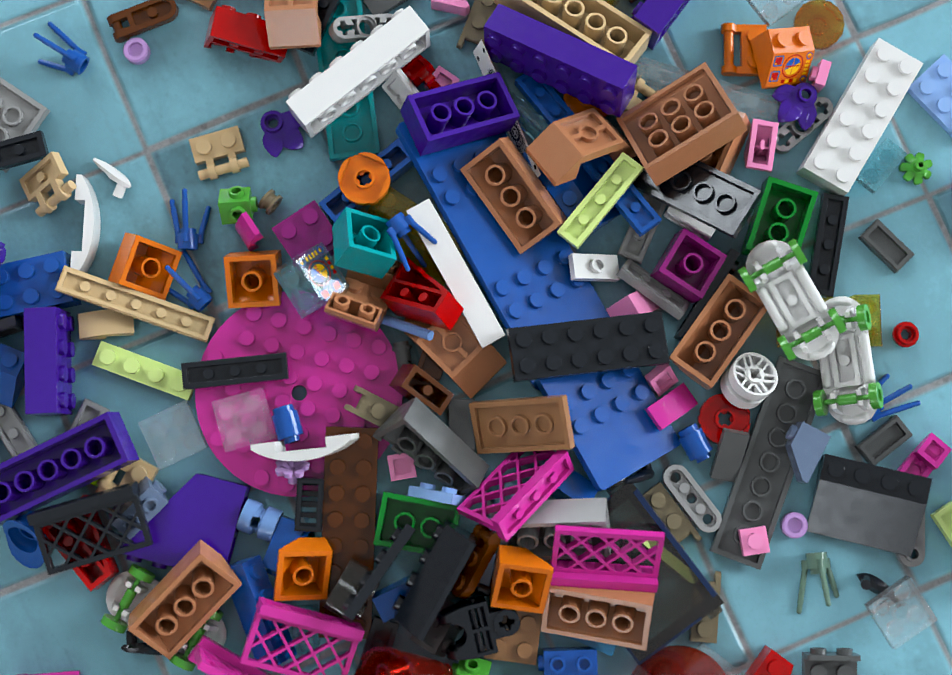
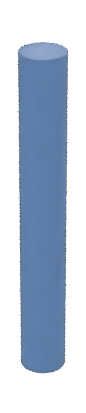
(408, 327)

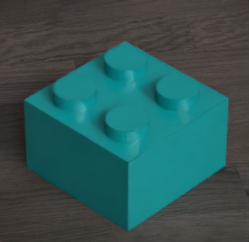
(362, 243)

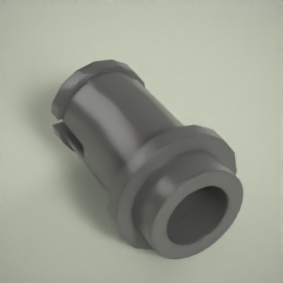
(402, 353)

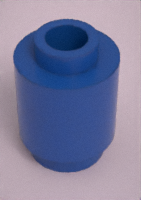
(287, 424)
(695, 443)

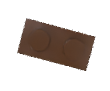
(415, 382)

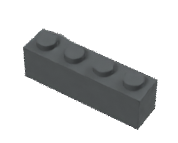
(433, 446)

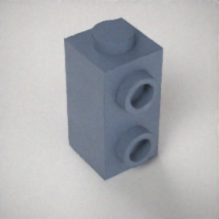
(152, 500)

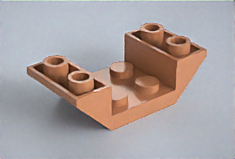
(292, 24)
(575, 141)
(361, 300)
(461, 355)

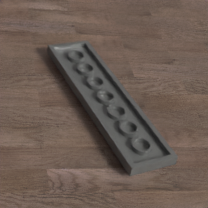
(766, 467)

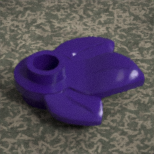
(794, 106)
(283, 135)

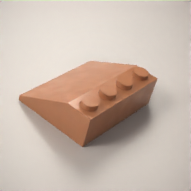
(681, 124)

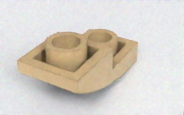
(104, 323)

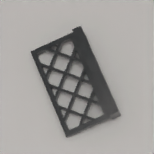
(85, 505)

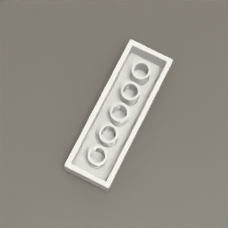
(359, 71)
(859, 118)

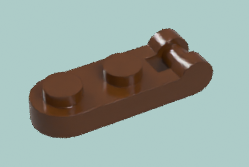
(142, 18)
(486, 545)

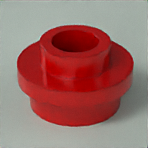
(913, 334)

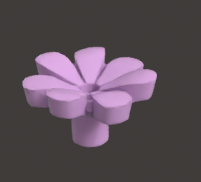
(291, 470)

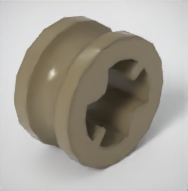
(270, 202)

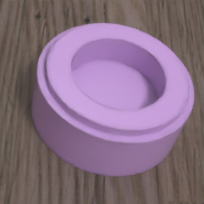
(136, 51)
(794, 525)

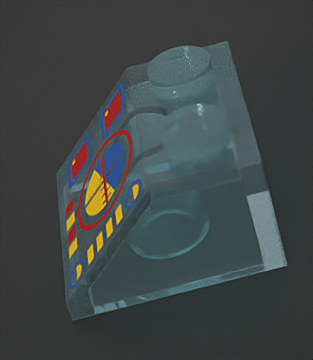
(310, 279)

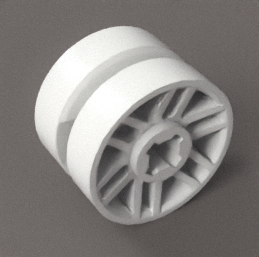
(748, 380)

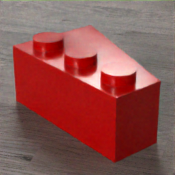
(241, 32)

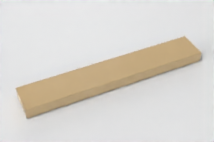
(134, 304)

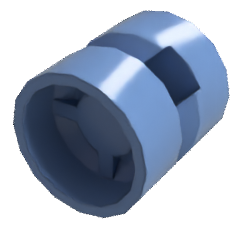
(266, 526)

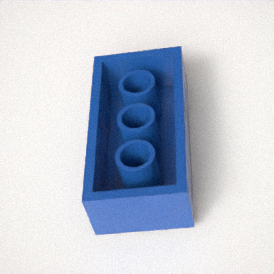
(33, 284)

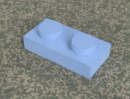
(428, 492)

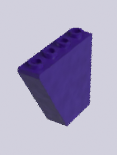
(201, 510)

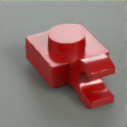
(420, 71)

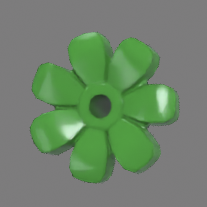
(916, 168)

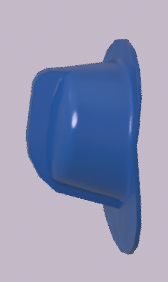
(23, 542)

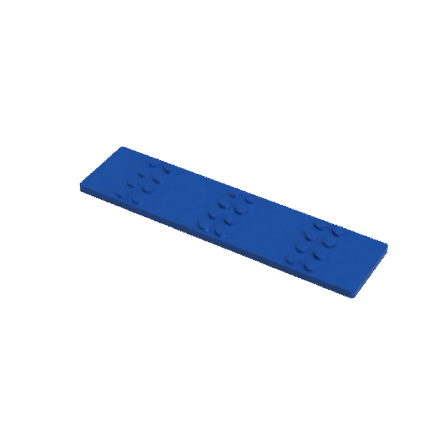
(536, 288)

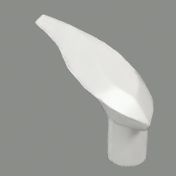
(115, 175)

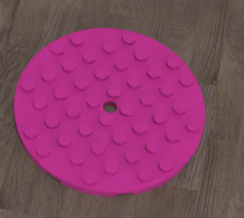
(323, 357)

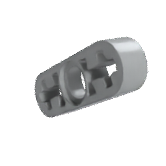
(355, 34)
(820, 118)

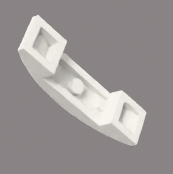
(86, 196)
(277, 449)

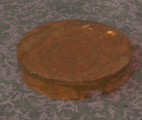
(824, 22)

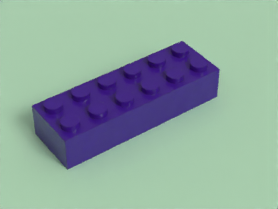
(560, 60)
(64, 465)

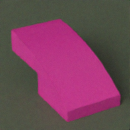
(248, 231)
(671, 406)
(925, 456)

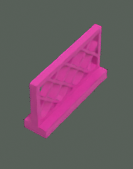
(527, 496)
(604, 573)
(302, 619)
(219, 660)

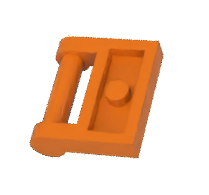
(747, 61)

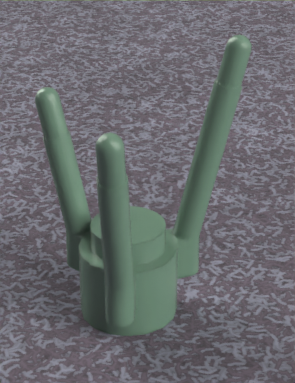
(818, 564)

